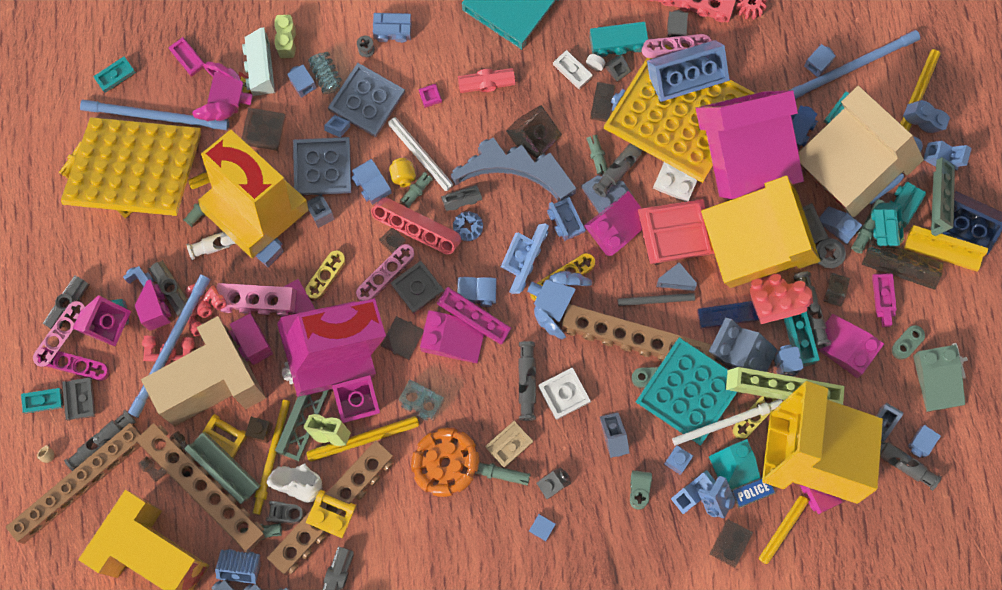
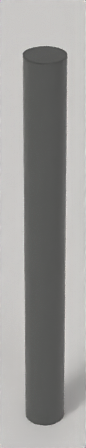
(656, 299)

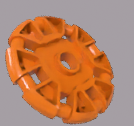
(434, 458)

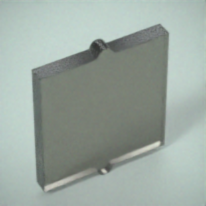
(402, 338)

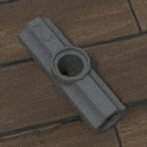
(164, 280)
(73, 292)
(338, 572)

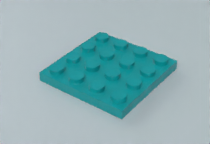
(687, 390)

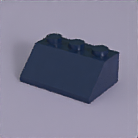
(975, 222)

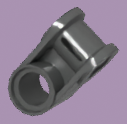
(281, 513)

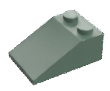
(940, 377)

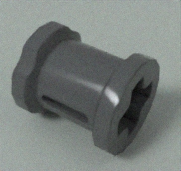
(369, 43)

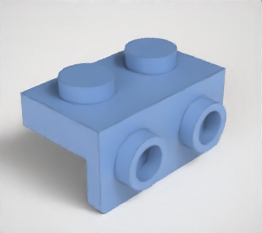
(566, 219)
(719, 499)

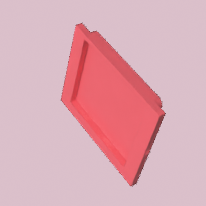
(675, 231)

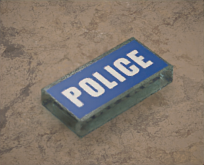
(752, 492)

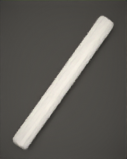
(420, 154)

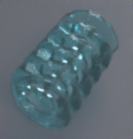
(323, 71)

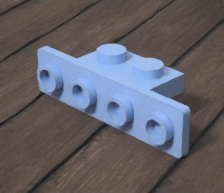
(522, 255)

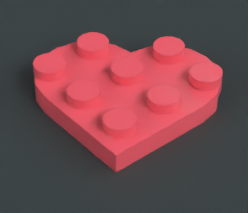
(777, 299)

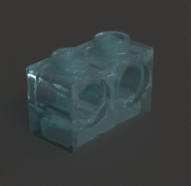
(424, 396)

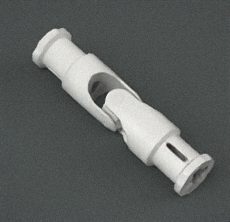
(207, 246)

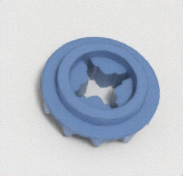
(476, 228)

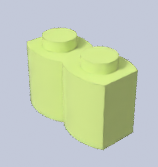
(285, 36)
(327, 430)

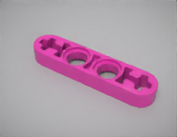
(71, 366)

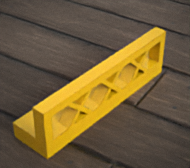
(945, 248)

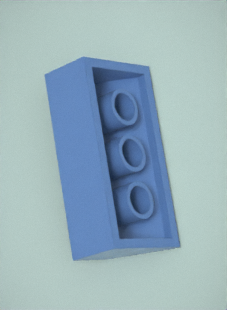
(688, 70)

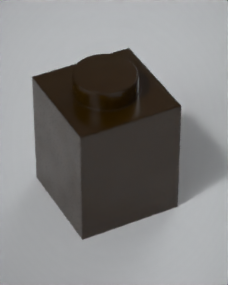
(259, 429)

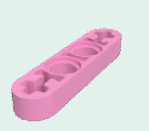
(651, 49)
(383, 271)
(56, 331)

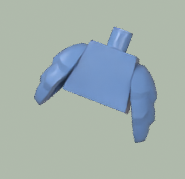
(554, 298)

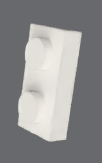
(572, 69)

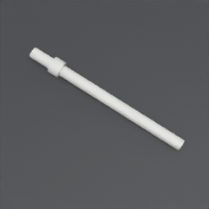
(762, 409)

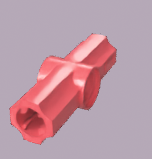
(486, 80)

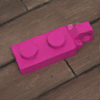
(884, 297)

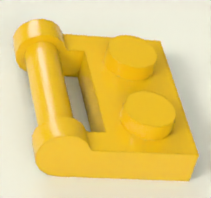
(229, 446)
(327, 520)

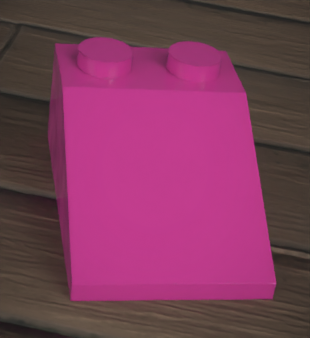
(616, 224)
(451, 337)
(850, 346)

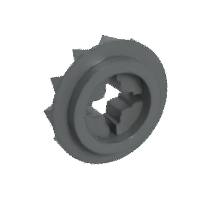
(839, 253)

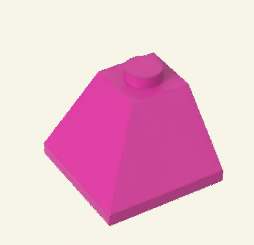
(102, 320)

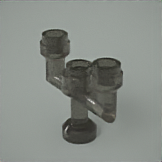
(147, 464)

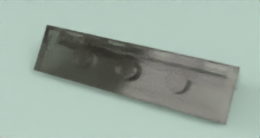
(902, 265)

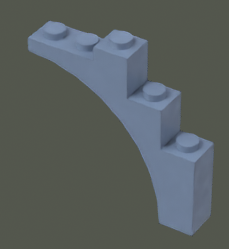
(518, 162)

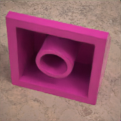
(356, 399)

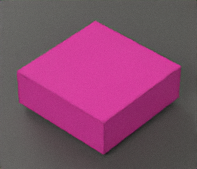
(430, 95)

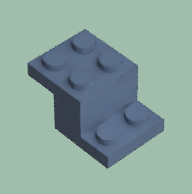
(742, 348)

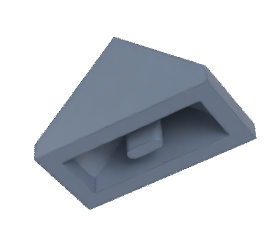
(320, 211)
(677, 279)
(890, 418)

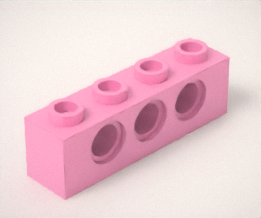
(285, 295)

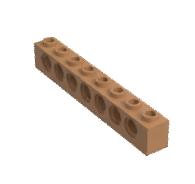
(631, 329)
(149, 440)
(347, 481)
(74, 484)

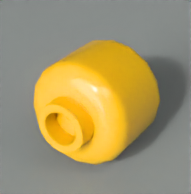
(402, 172)

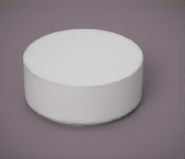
(595, 62)

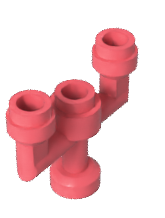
(203, 307)
(149, 343)

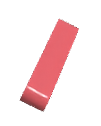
(416, 225)

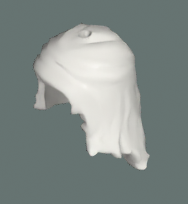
(296, 482)

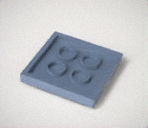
(366, 99)
(322, 166)

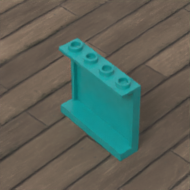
(509, 18)

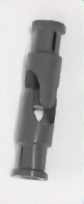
(617, 169)
(818, 325)
(527, 377)
(100, 439)
(915, 469)

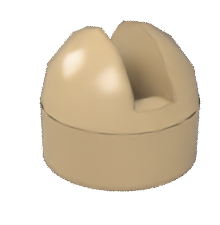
(45, 454)

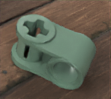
(641, 486)

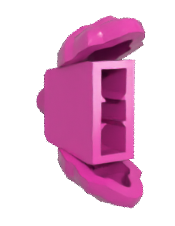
(224, 94)

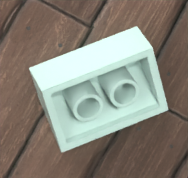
(258, 63)

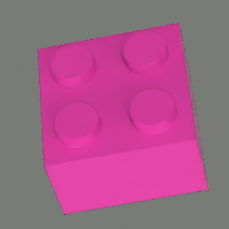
(250, 337)

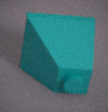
(736, 464)

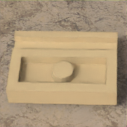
(509, 444)

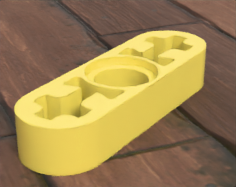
(313, 284)
(749, 430)

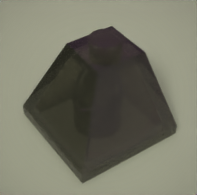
(534, 131)

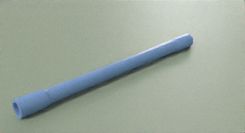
(903, 41)
(95, 106)
(198, 290)

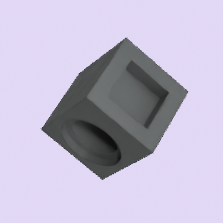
(677, 24)

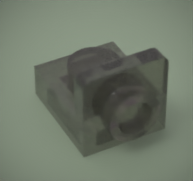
(836, 289)

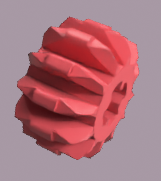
(751, 10)

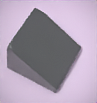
(618, 67)

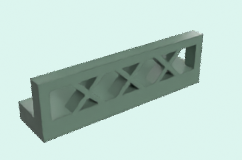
(943, 197)
(293, 423)
(222, 467)

